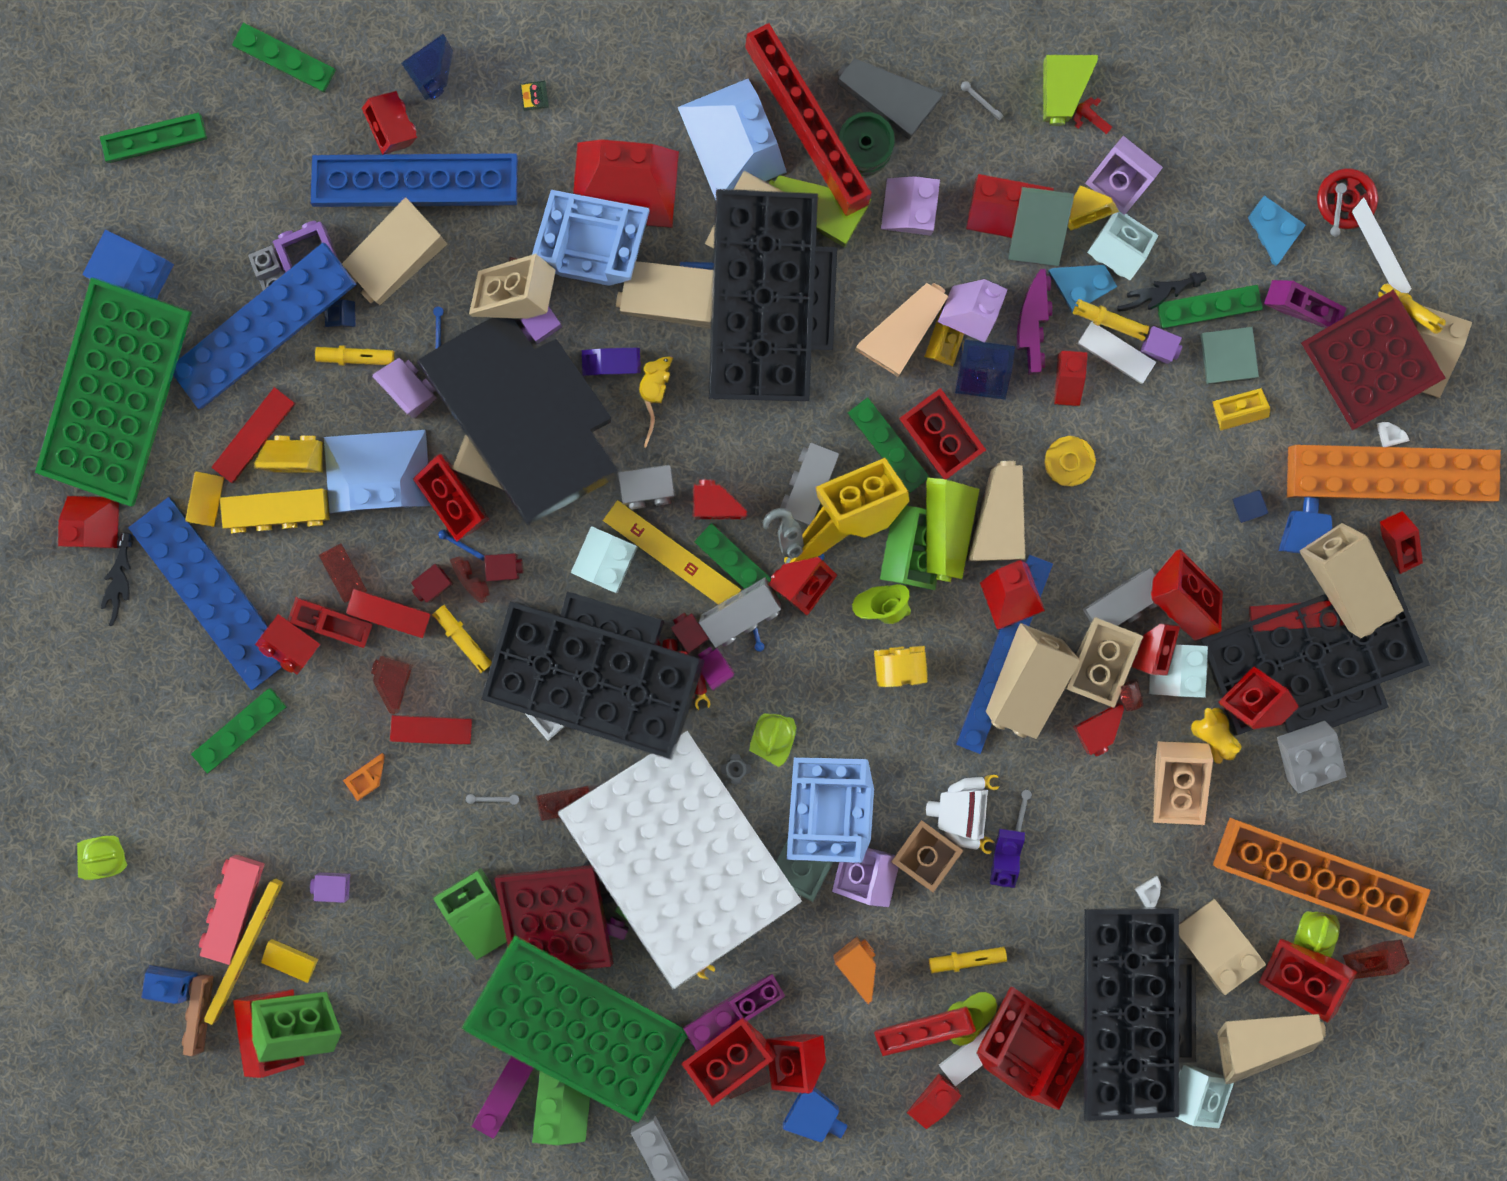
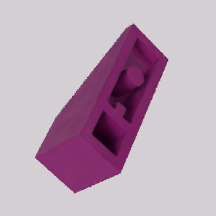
(1303, 303)
(715, 667)
(502, 1097)

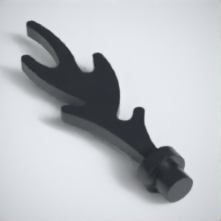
(1160, 294)
(120, 581)

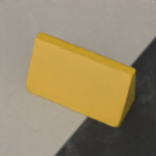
(944, 344)
(1241, 409)
(204, 499)
(289, 960)

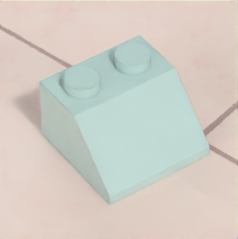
(1123, 244)
(604, 559)
(1185, 675)
(1202, 1097)

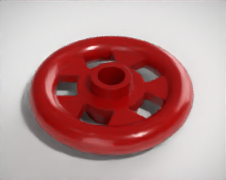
(1353, 178)

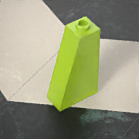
(830, 216)
(949, 526)

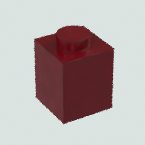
(503, 567)
(431, 584)
(689, 631)

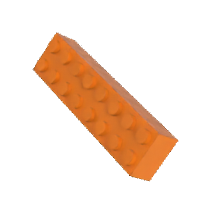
(1393, 473)
(1321, 878)

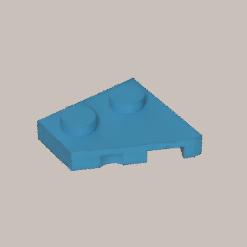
(1275, 228)
(1082, 283)

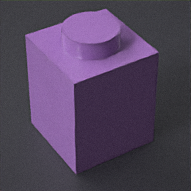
(540, 326)
(1161, 345)
(330, 887)

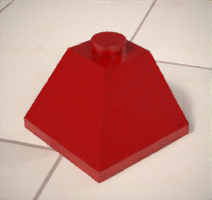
(88, 522)
(803, 582)
(1011, 594)
(1259, 700)
(797, 1062)

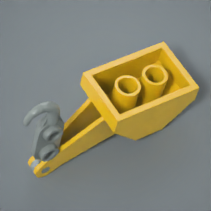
(852, 504)

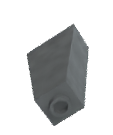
(889, 95)

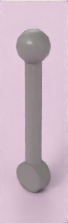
(965, 86)
(1340, 189)
(1026, 794)
(513, 799)

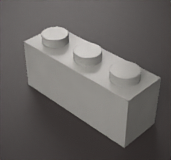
(815, 470)
(1124, 601)
(740, 613)
(657, 1151)

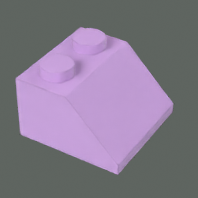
(1124, 174)
(910, 205)
(973, 308)
(405, 387)
(867, 881)

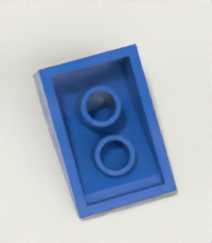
(128, 265)

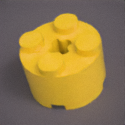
(900, 666)

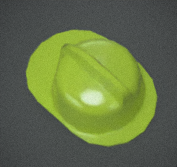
(883, 603)
(773, 738)
(100, 858)
(1318, 932)
(982, 1008)

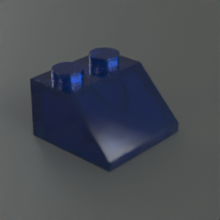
(430, 67)
(984, 369)

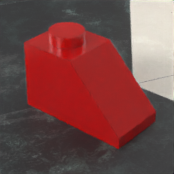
(1070, 377)
(1402, 541)
(1156, 650)
(1100, 730)
(934, 1102)

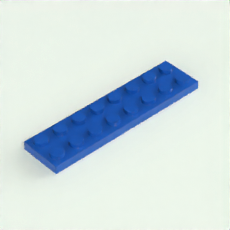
(418, 177)
(262, 325)
(206, 589)

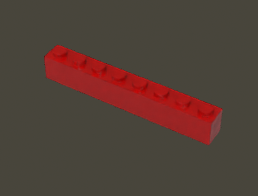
(807, 119)

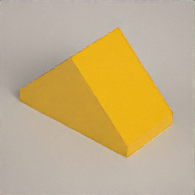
(1090, 207)

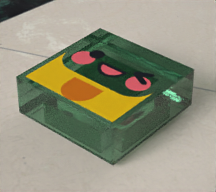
(534, 95)

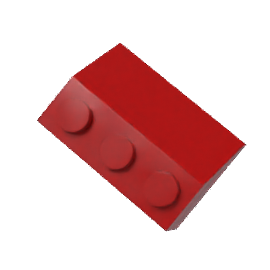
(996, 205)
(942, 434)
(450, 498)
(715, 502)
(1188, 596)
(249, 1057)
(729, 1060)

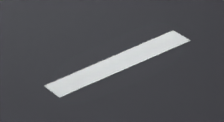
(1380, 247)

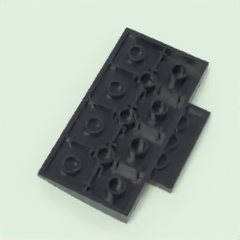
(768, 295)
(524, 414)
(1323, 667)
(594, 673)
(1135, 1013)

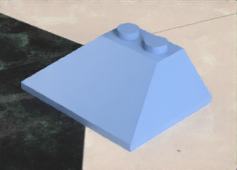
(732, 136)
(590, 237)
(375, 470)
(830, 810)

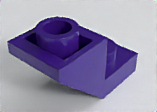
(611, 361)
(1007, 858)

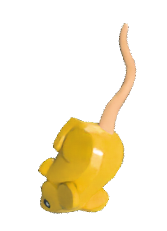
(653, 386)

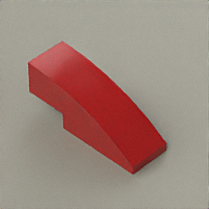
(388, 613)
(329, 622)
(430, 729)

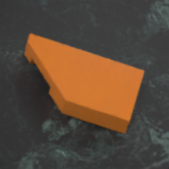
(366, 778)

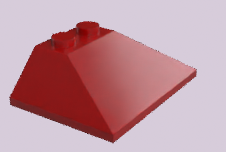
(629, 175)
(1032, 1050)

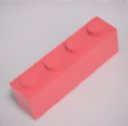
(231, 908)

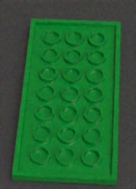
(113, 391)
(575, 1029)

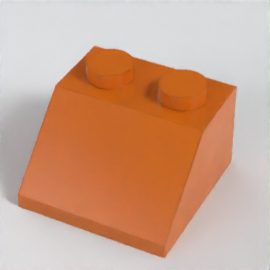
(858, 966)

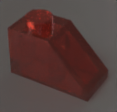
(391, 681)
(1378, 959)

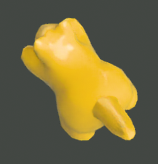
(1216, 732)

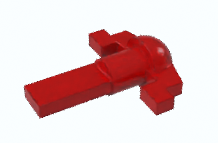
(1084, 110)

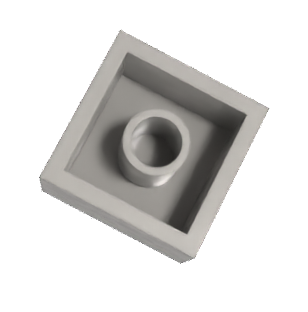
(647, 486)
(1311, 756)

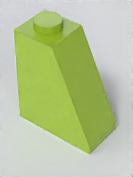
(1064, 84)

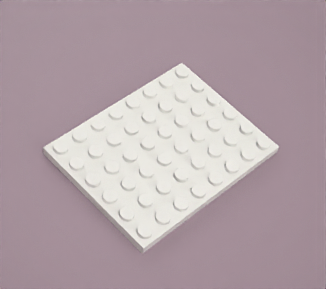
(680, 859)

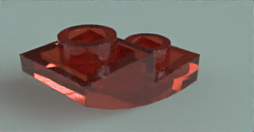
(342, 571)
(475, 587)
(1131, 695)
(551, 803)

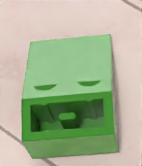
(474, 913)

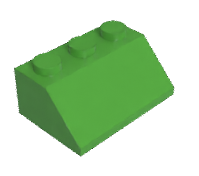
(907, 550)
(294, 1026)
(559, 1113)

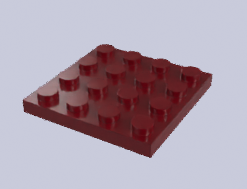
(1373, 360)
(558, 914)

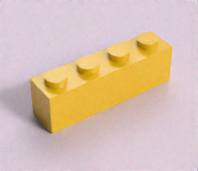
(274, 509)

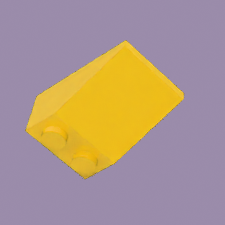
(291, 455)

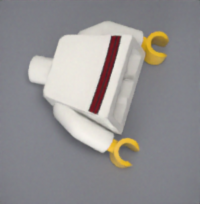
(964, 812)

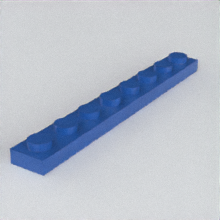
(977, 720)

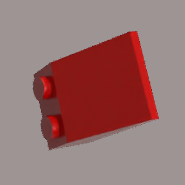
(1308, 979)

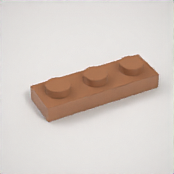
(200, 997)

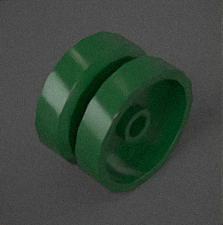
(877, 133)

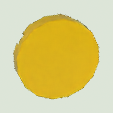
(1061, 461)

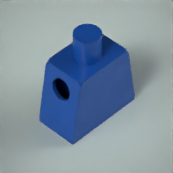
(1304, 526)
(166, 984)
(814, 1117)

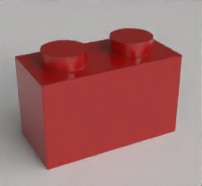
(389, 122)
(287, 644)

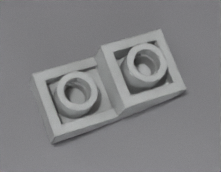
(266, 266)

